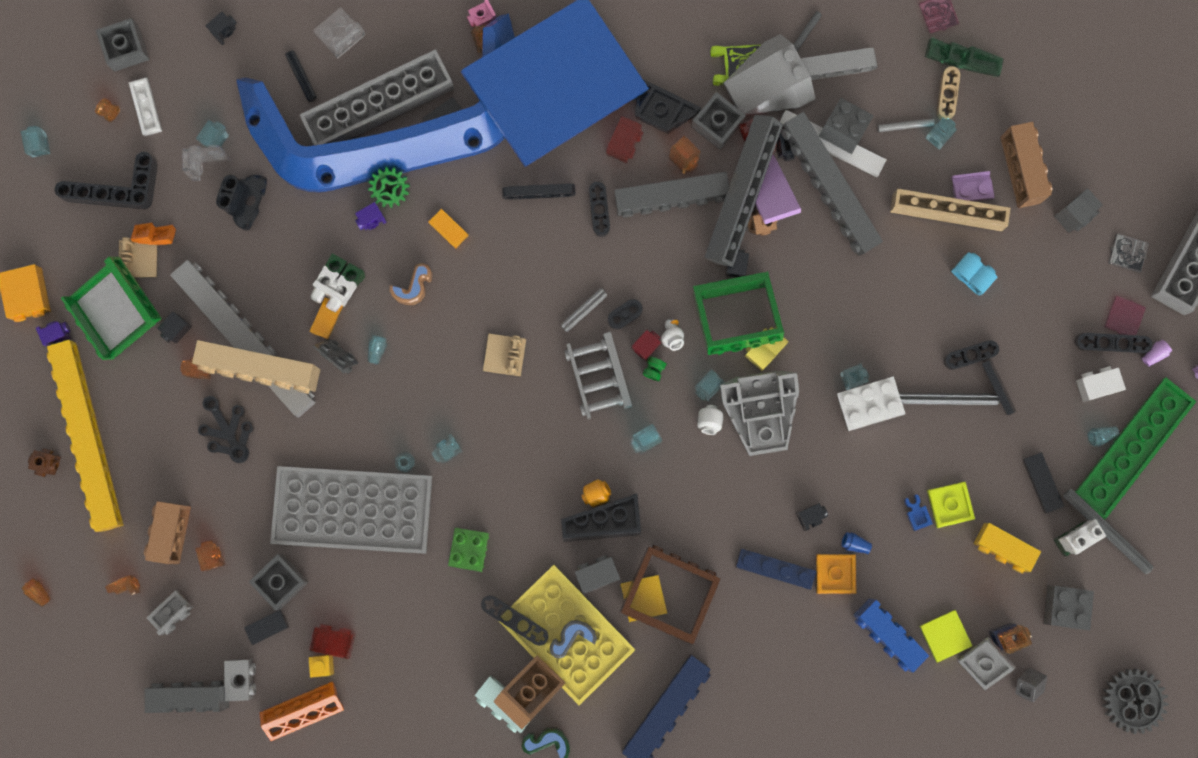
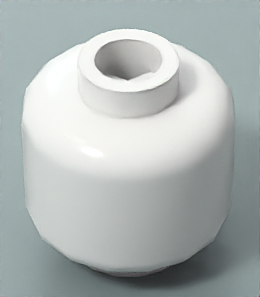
(710, 420)

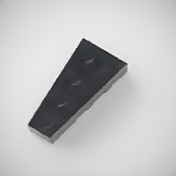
(605, 521)

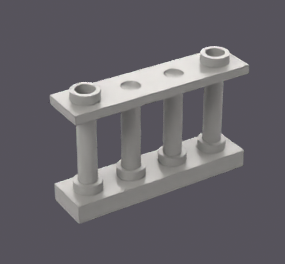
(610, 362)

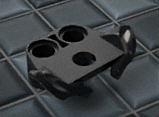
(244, 188)

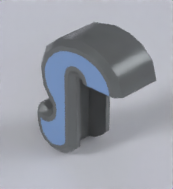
(568, 634)

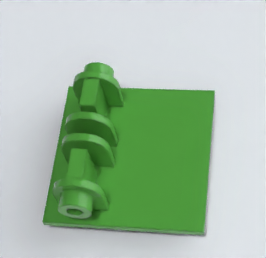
(468, 549)

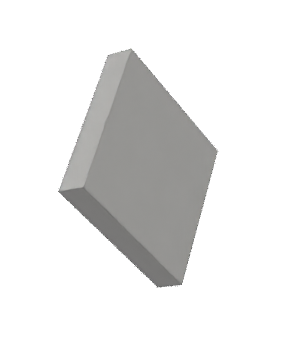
(986, 663)

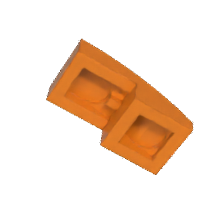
(152, 235)

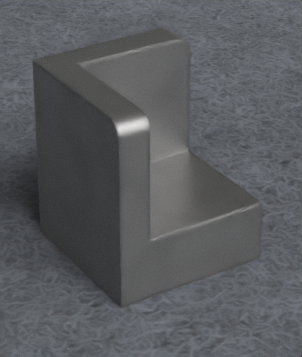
(1031, 684)

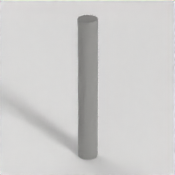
(906, 125)

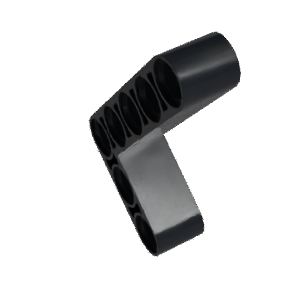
(114, 192)

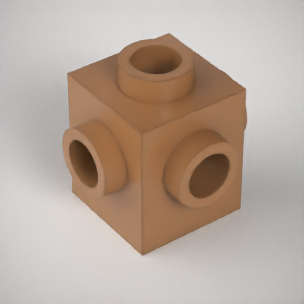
(757, 225)

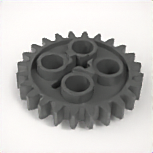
(1151, 696)

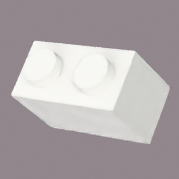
(1101, 384)

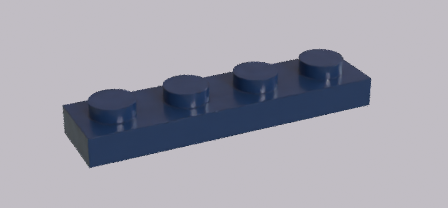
(776, 569)

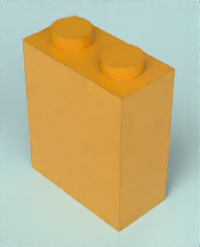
(24, 293)

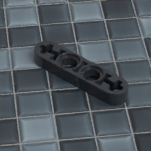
(538, 191)
(1113, 342)
(513, 622)

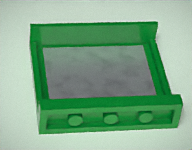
(112, 309)

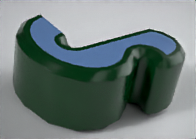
(547, 738)

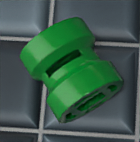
(654, 369)

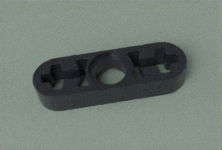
(603, 195)
(956, 354)

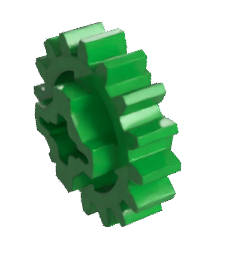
(383, 176)

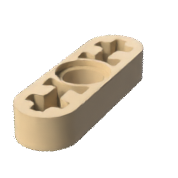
(953, 101)

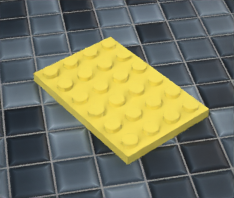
(552, 604)

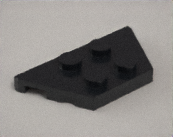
(663, 109)

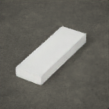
(145, 106)

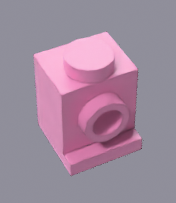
(488, 16)

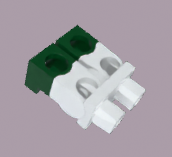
(337, 282)
(1080, 537)

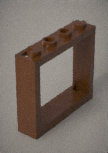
(690, 567)

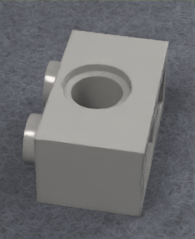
(233, 689)

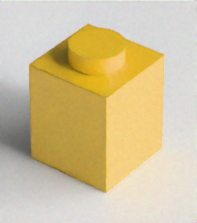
(321, 665)

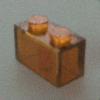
(685, 155)

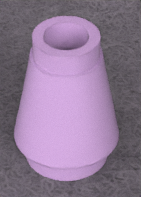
(1158, 352)

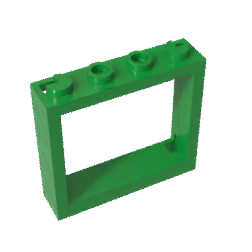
(734, 286)

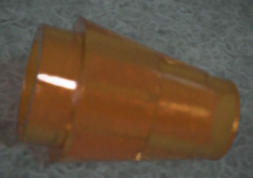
(35, 591)

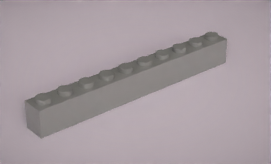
(233, 327)

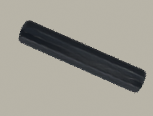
(301, 76)

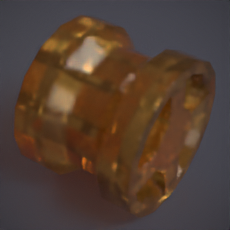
(108, 110)

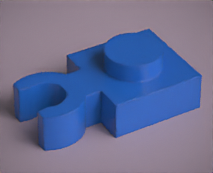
(918, 515)

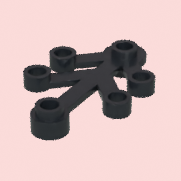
(228, 431)

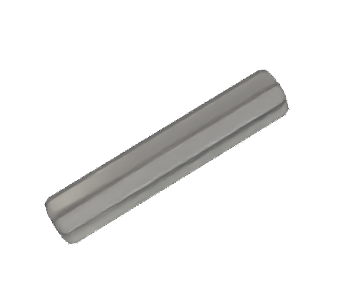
(583, 310)

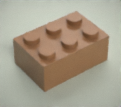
(167, 533)
(529, 692)

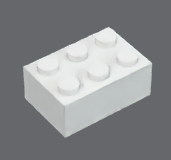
(871, 403)

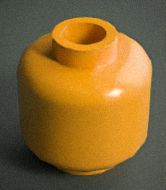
(596, 493)

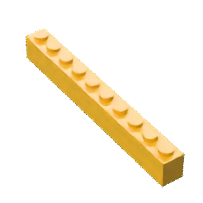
(85, 436)

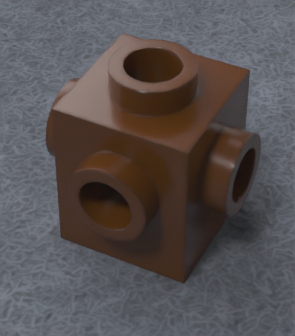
(44, 462)

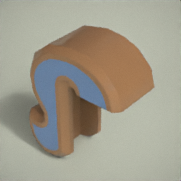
(416, 288)

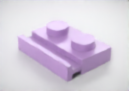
(973, 186)

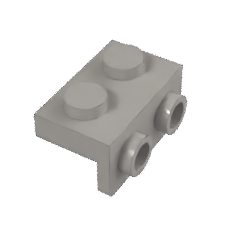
(169, 613)

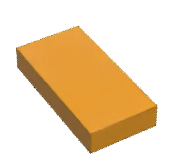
(448, 228)
(325, 320)

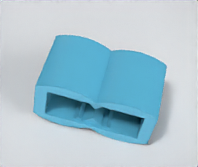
(974, 274)

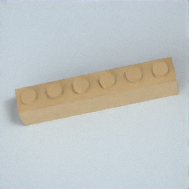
(950, 210)

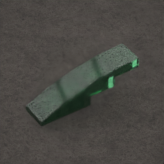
(963, 57)

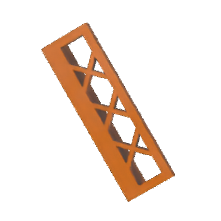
(298, 709)

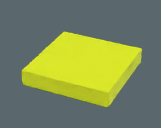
(950, 504)
(945, 636)

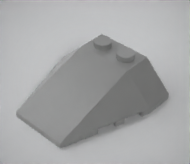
(771, 79)
(762, 409)

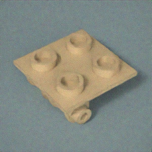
(139, 258)
(504, 354)

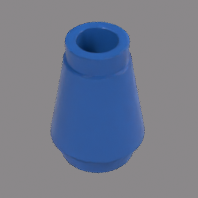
(855, 543)

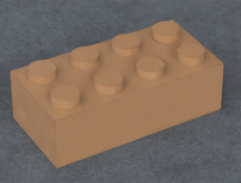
(1026, 165)

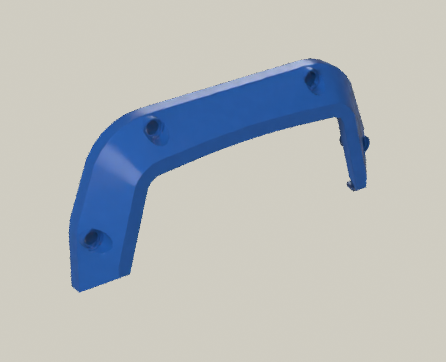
(357, 159)

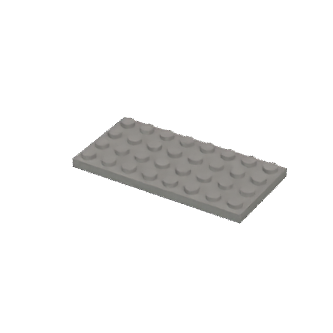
(351, 509)

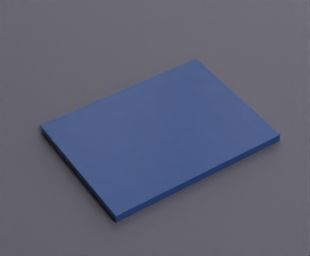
(554, 80)

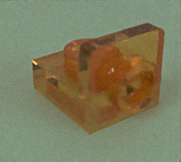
(122, 584)

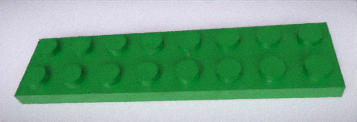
(1135, 447)

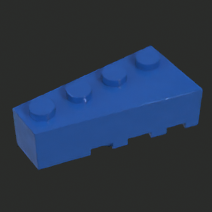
(890, 635)

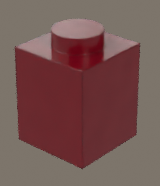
(646, 344)

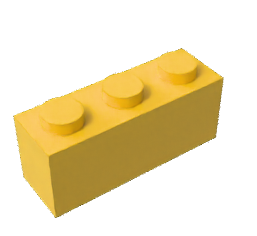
(1006, 548)

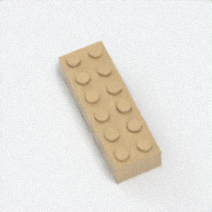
(257, 366)

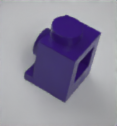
(369, 217)
(54, 333)

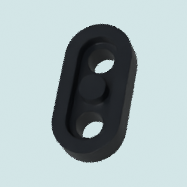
(624, 314)

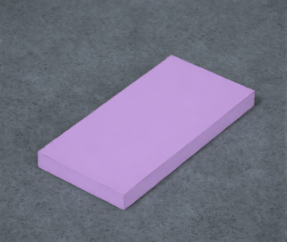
(775, 196)

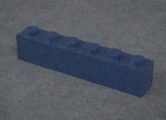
(667, 708)

